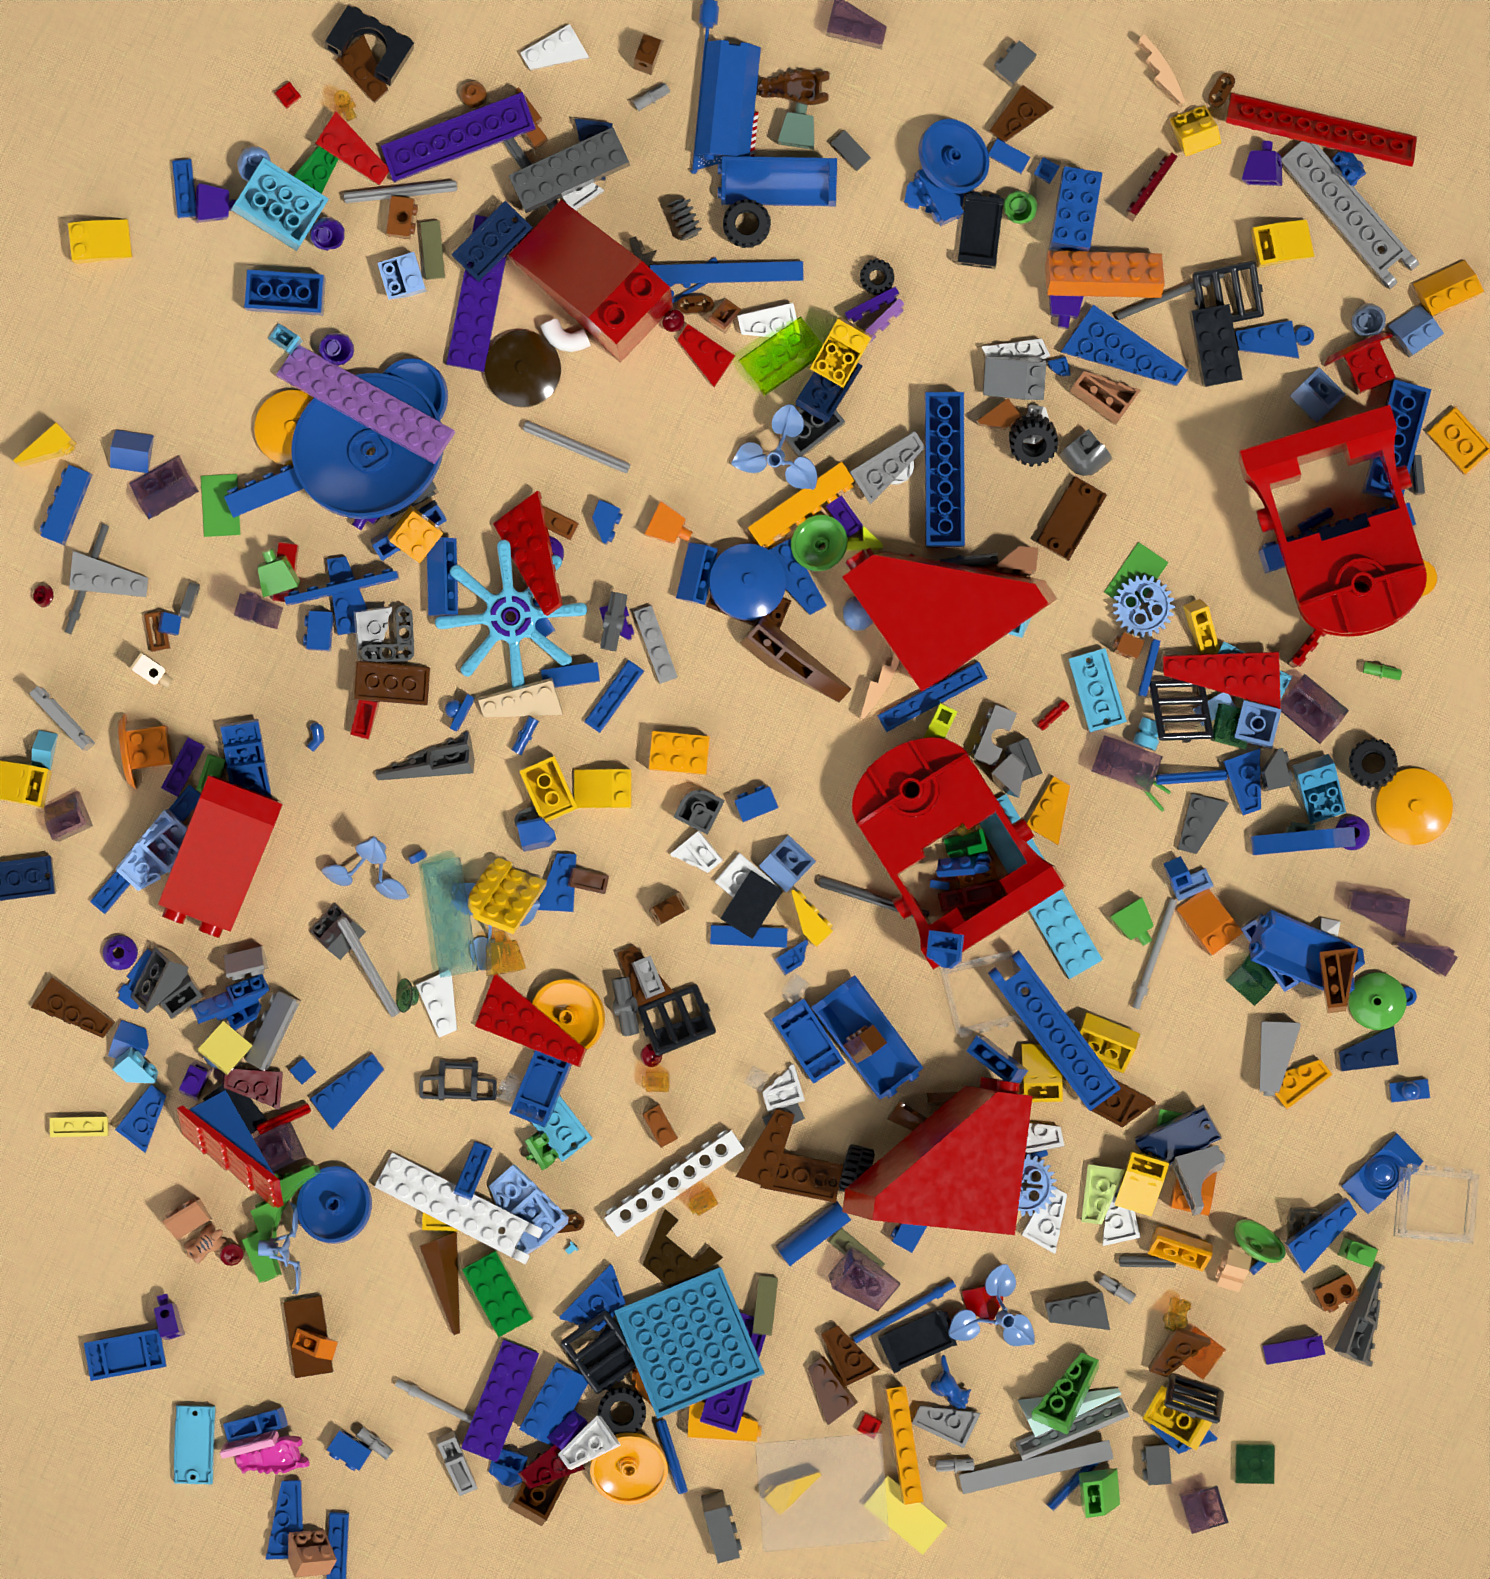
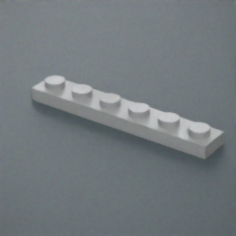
(1081, 1426)

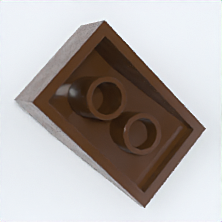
(538, 1501)

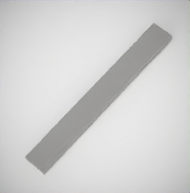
(1036, 1466)

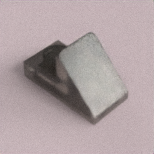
(638, 248)

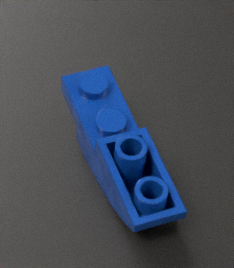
(230, 1002)

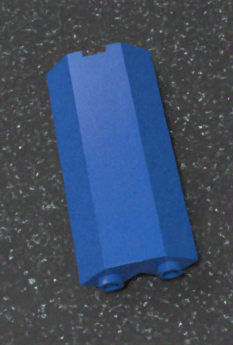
(728, 100)
(1295, 948)
(852, 1008)

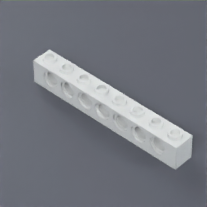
(620, 1225)

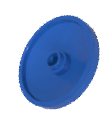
(953, 156)
(424, 377)
(747, 581)
(334, 1205)

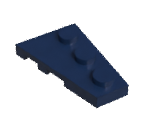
(1373, 1052)

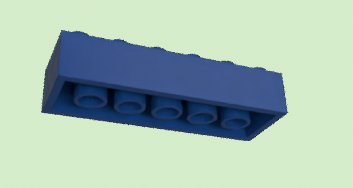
(1408, 408)

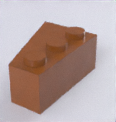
(1337, 976)

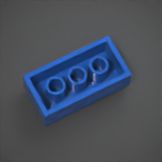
(285, 292)

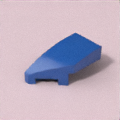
(792, 958)

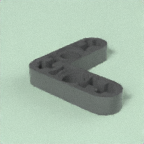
(400, 643)

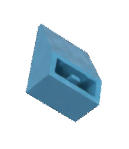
(1319, 788)

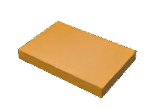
(1459, 440)

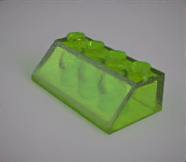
(781, 356)

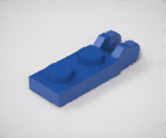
(963, 865)

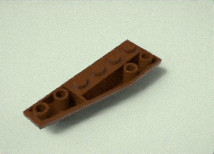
(790, 659)

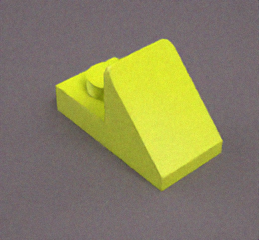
(869, 541)

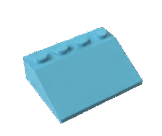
(280, 204)

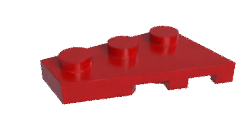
(706, 353)
(1309, 645)

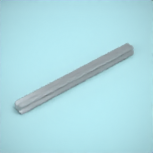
(401, 191)
(576, 447)
(368, 966)

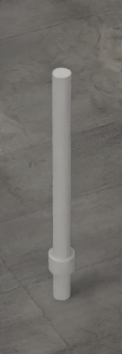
(1142, 988)
(414, 1390)

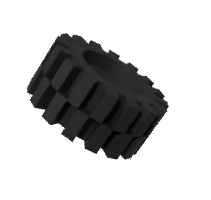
(877, 265)

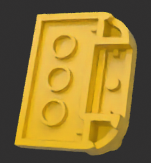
(504, 895)

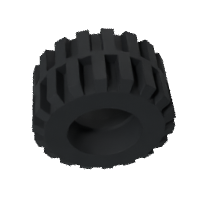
(734, 235)
(1037, 453)
(1368, 747)
(856, 1162)
(632, 1398)

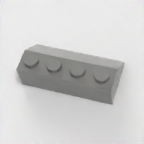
(272, 1030)

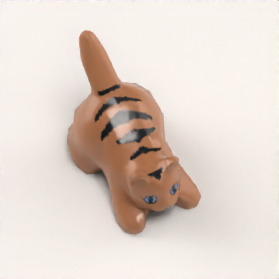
(208, 1241)

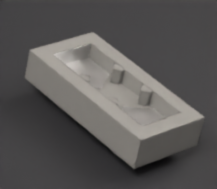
(648, 977)

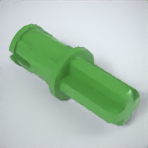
(1382, 671)

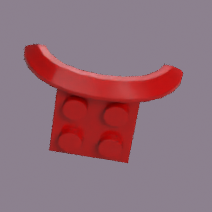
(1366, 362)

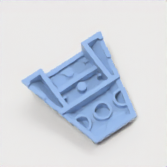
(153, 851)
(524, 1199)

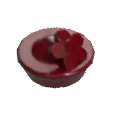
(673, 321)
(43, 595)
(648, 1056)
(231, 1254)

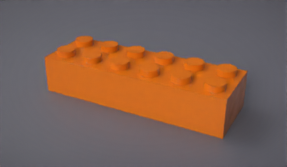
(1104, 274)

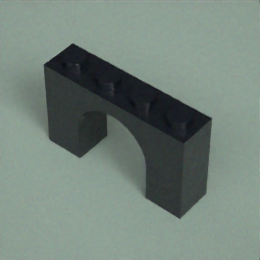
(355, 23)

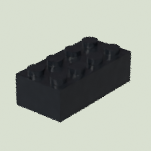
(1215, 345)

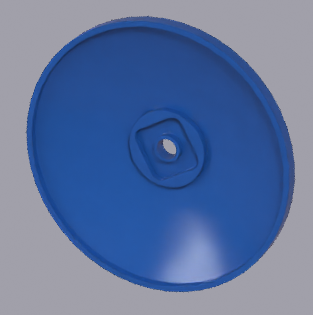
(334, 462)

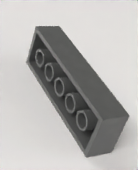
(569, 170)

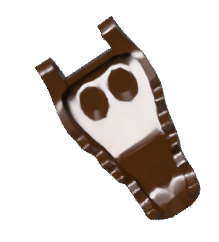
(799, 86)

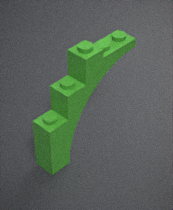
(268, 1219)

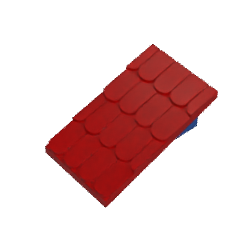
(222, 1134)

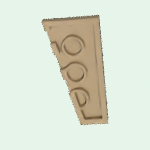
(526, 700)

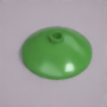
(814, 533)
(1392, 1001)
(1259, 1241)

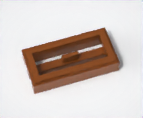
(150, 636)

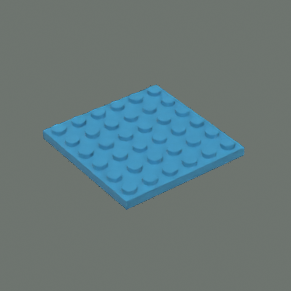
(689, 1342)

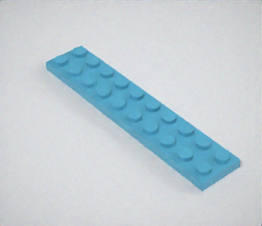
(1055, 914)

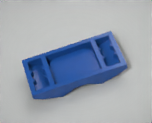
(808, 1041)
(540, 1089)
(1380, 1174)
(125, 1354)

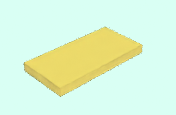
(911, 1521)

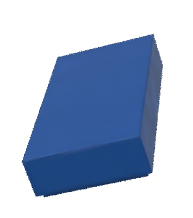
(1009, 156)

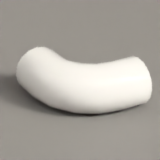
(562, 340)

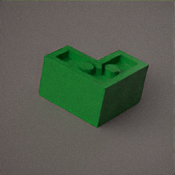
(968, 845)

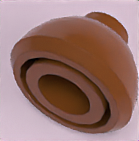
(473, 94)

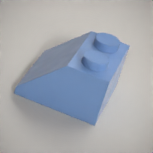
(1415, 330)
(1317, 395)
(1258, 724)
(787, 863)

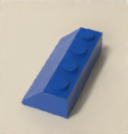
(554, 1401)

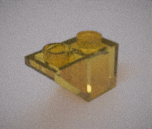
(702, 1201)

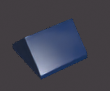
(131, 451)

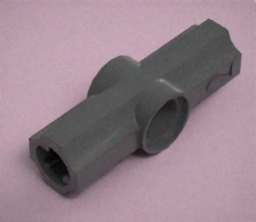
(613, 621)
(625, 1006)

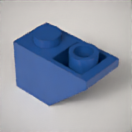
(605, 518)

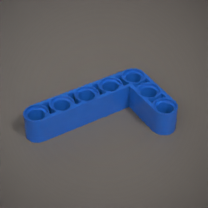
(1303, 841)

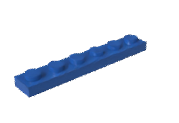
(333, 588)

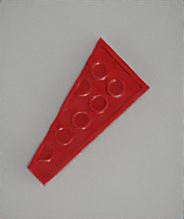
(532, 550)
(1243, 675)
(519, 1020)

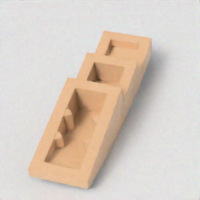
(1165, 77)
(876, 690)

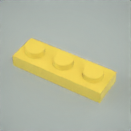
(79, 1126)

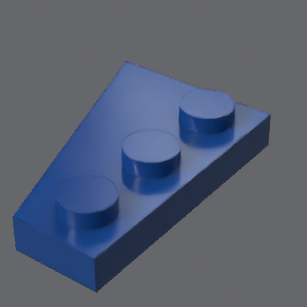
(1245, 780)

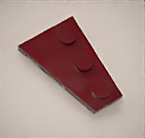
(256, 1084)
(546, 1468)

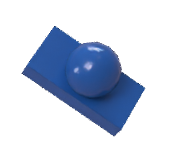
(458, 710)
(1409, 1090)

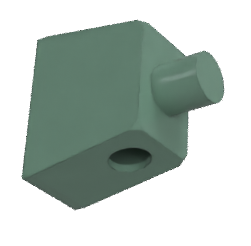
(798, 129)

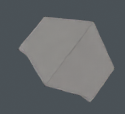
(1009, 775)

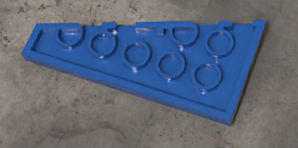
(1114, 345)

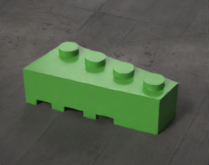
(1064, 1400)

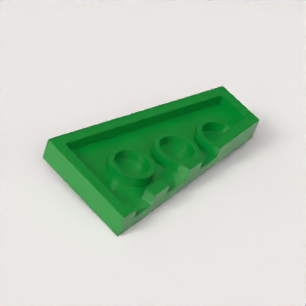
(317, 169)

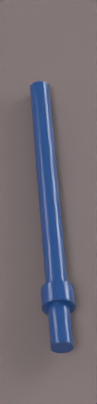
(937, 1292)

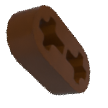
(1217, 88)
(695, 300)
(940, 1097)
(570, 1228)

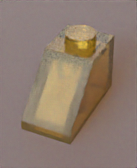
(656, 1081)

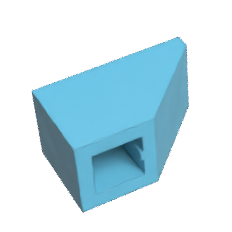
(134, 1068)

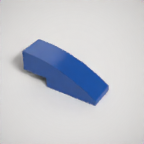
(573, 674)
(255, 1424)

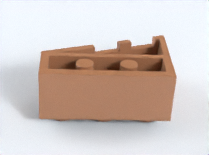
(1104, 396)

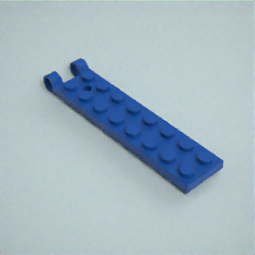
(1056, 1034)

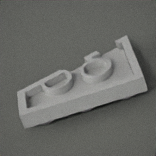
(947, 1423)

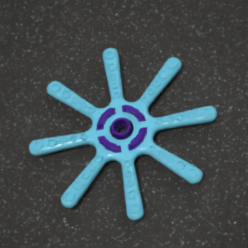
(500, 627)

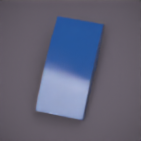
(246, 756)

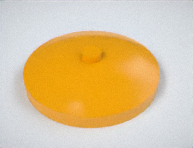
(277, 423)
(1414, 807)
(574, 1009)
(631, 1470)

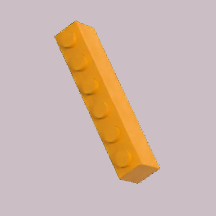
(800, 505)
(904, 1445)

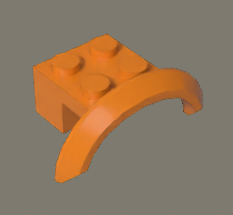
(143, 748)

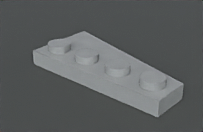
(885, 467)
(101, 577)

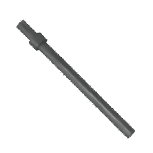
(1166, 296)
(74, 613)

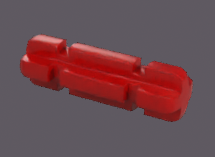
(1050, 717)

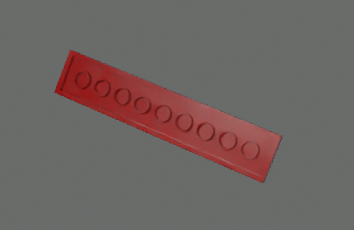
(1321, 129)

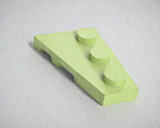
(1099, 1192)

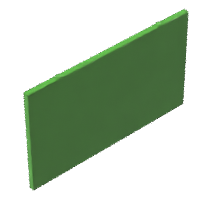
(216, 513)
(1139, 563)

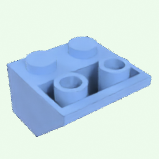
(402, 276)

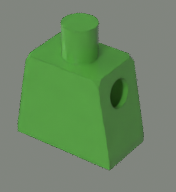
(276, 574)
(1134, 921)
(1358, 1252)

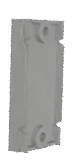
(62, 718)

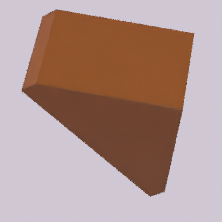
(724, 315)

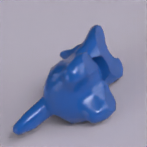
(946, 1386)

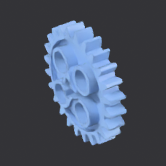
(1128, 614)
(1025, 1201)

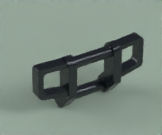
(473, 1095)

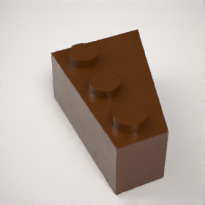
(864, 1043)

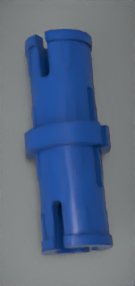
(525, 735)

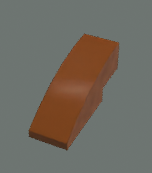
(536, 136)

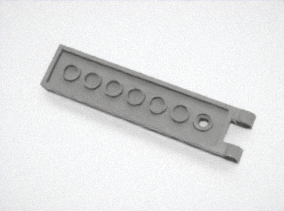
(1347, 210)

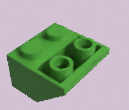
(1099, 1492)

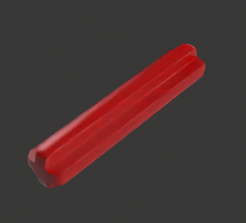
(284, 1118)

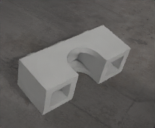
(998, 719)

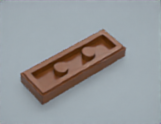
(559, 524)

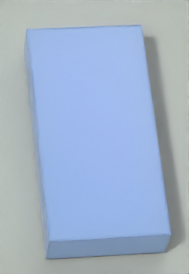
(1213, 705)

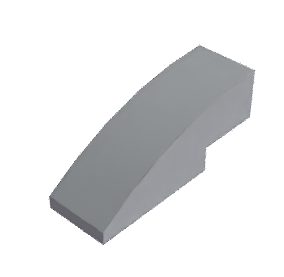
(456, 1463)

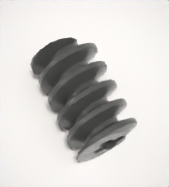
(684, 218)

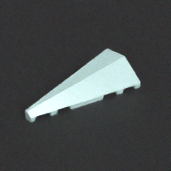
(1092, 1400)

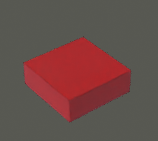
(288, 95)
(869, 1424)

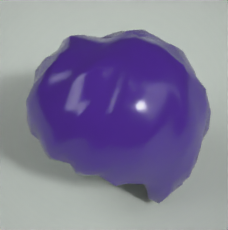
(327, 233)
(336, 348)

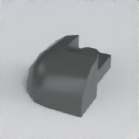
(1086, 455)
(699, 810)

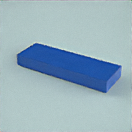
(184, 188)
(1149, 666)
(472, 1170)

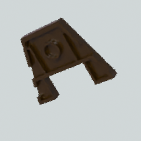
(670, 1261)

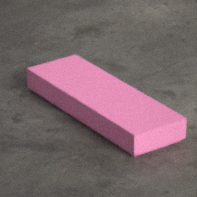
(249, 1444)

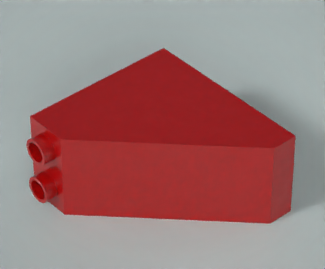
(594, 279)
(940, 611)
(219, 855)
(955, 1167)

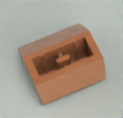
(1020, 560)
(188, 1219)
(310, 1553)

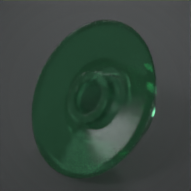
(406, 995)

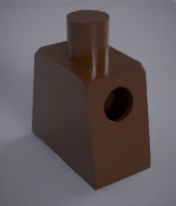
(648, 54)
(669, 909)

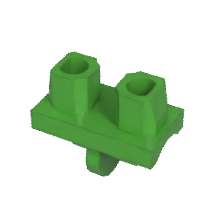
(539, 1152)

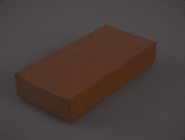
(588, 880)

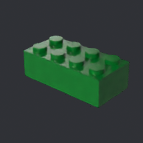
(497, 1293)

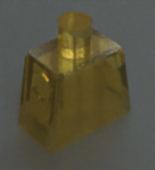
(503, 955)

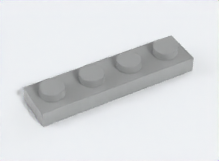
(655, 644)

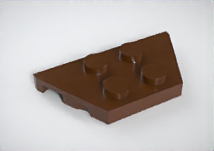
(1123, 1106)

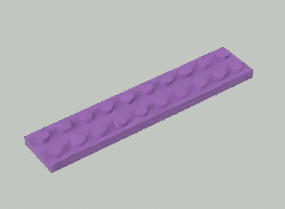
(366, 404)

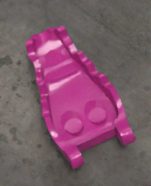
(276, 1459)

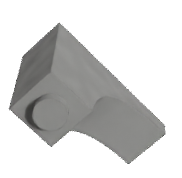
(1193, 1170)

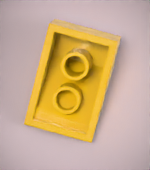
(99, 240)
(49, 445)
(603, 788)
(548, 789)
(1175, 1423)

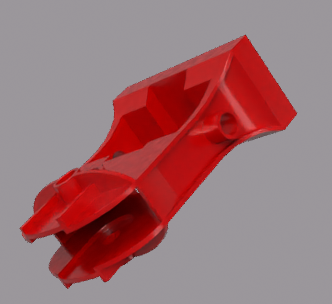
(1379, 556)
(948, 796)

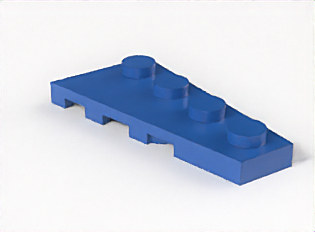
(798, 579)
(345, 602)
(343, 1093)
(1319, 1234)
(287, 1518)

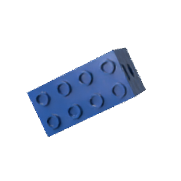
(1075, 210)

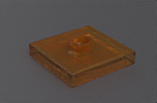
(1206, 1358)

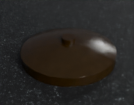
(522, 369)

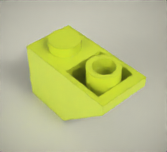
(941, 722)

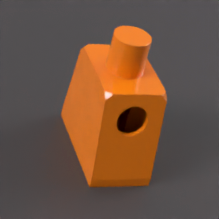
(667, 525)

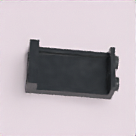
(980, 230)
(917, 1340)

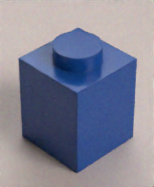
(1178, 873)

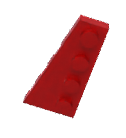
(349, 147)

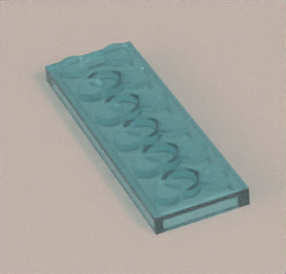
(450, 917)

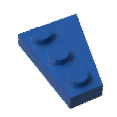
(1269, 339)
(557, 893)
(142, 1118)

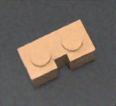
(1233, 1270)

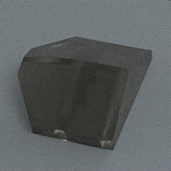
(1299, 1218)

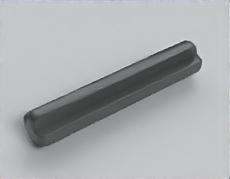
(1145, 1261)

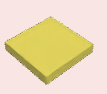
(225, 1048)

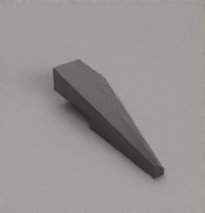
(449, 759)
(1358, 1333)

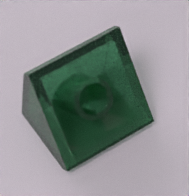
(1252, 980)

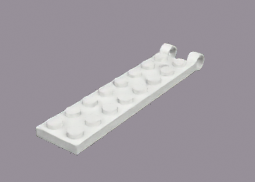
(436, 1198)

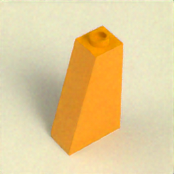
(747, 1430)

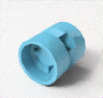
(1148, 734)

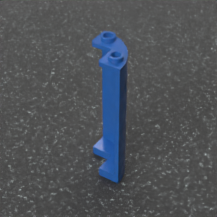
(778, 180)

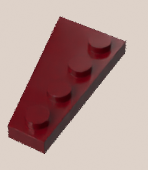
(1155, 178)

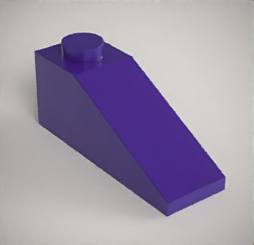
(1294, 1349)

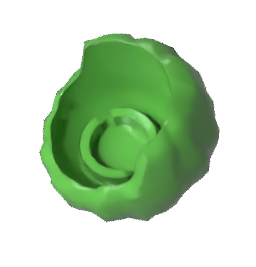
(1020, 207)

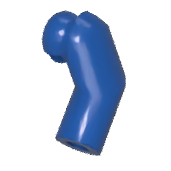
(318, 736)

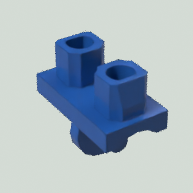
(1349, 166)

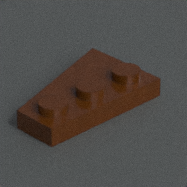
(1019, 114)
(626, 958)
(1176, 1349)

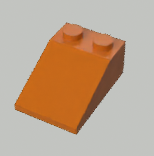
(1209, 921)
(1179, 1201)

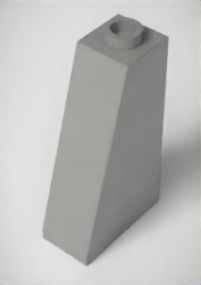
(1276, 1049)

